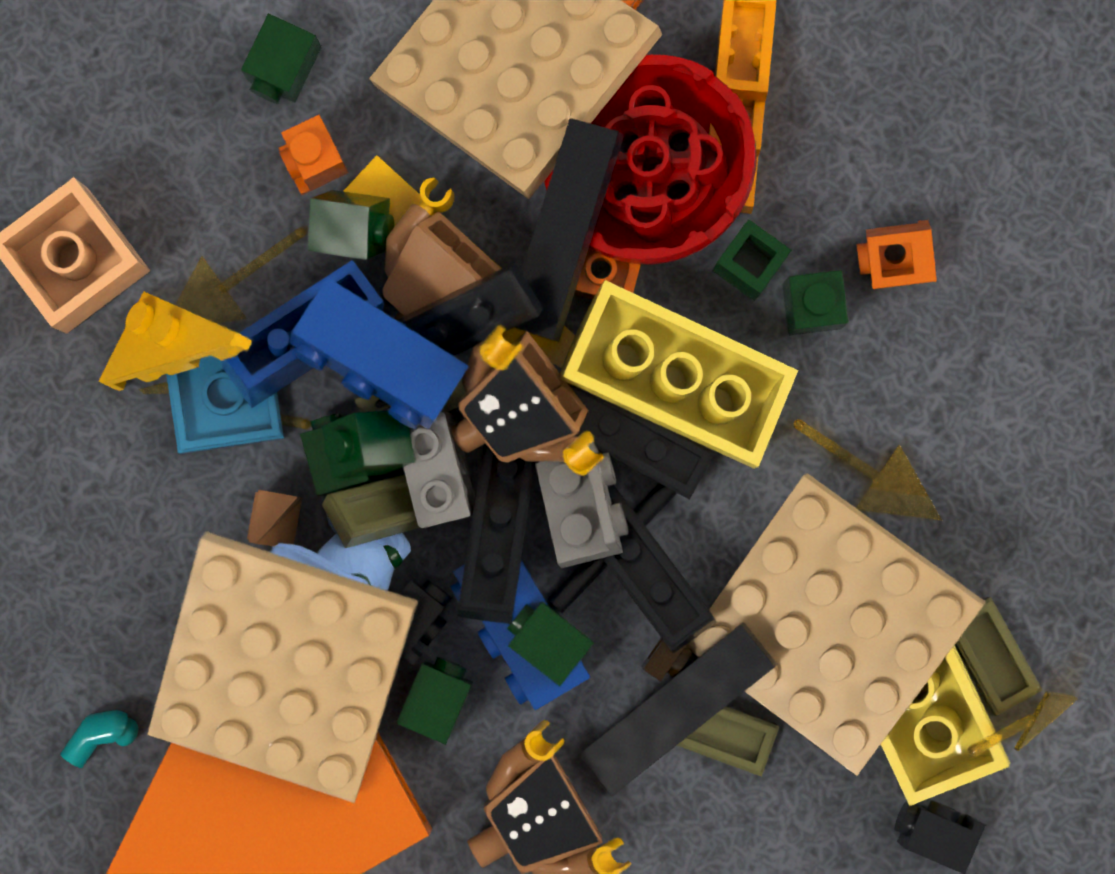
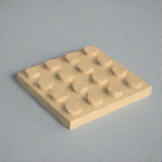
(513, 74)
(845, 619)
(281, 666)

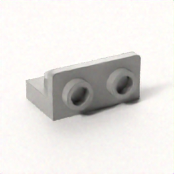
(440, 476)
(581, 511)

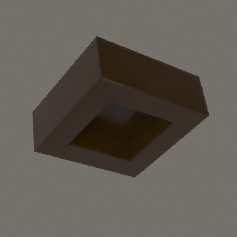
(663, 661)

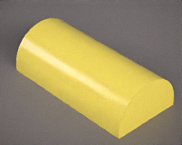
(678, 374)
(934, 736)

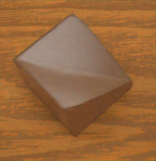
(274, 518)

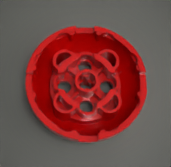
(654, 104)

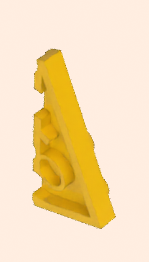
(166, 341)

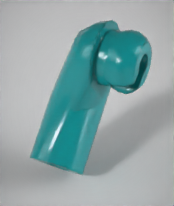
(96, 730)

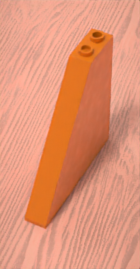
(237, 820)

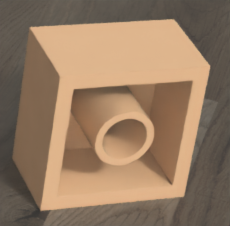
(69, 256)

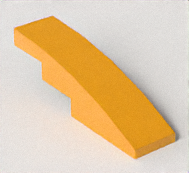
(745, 62)

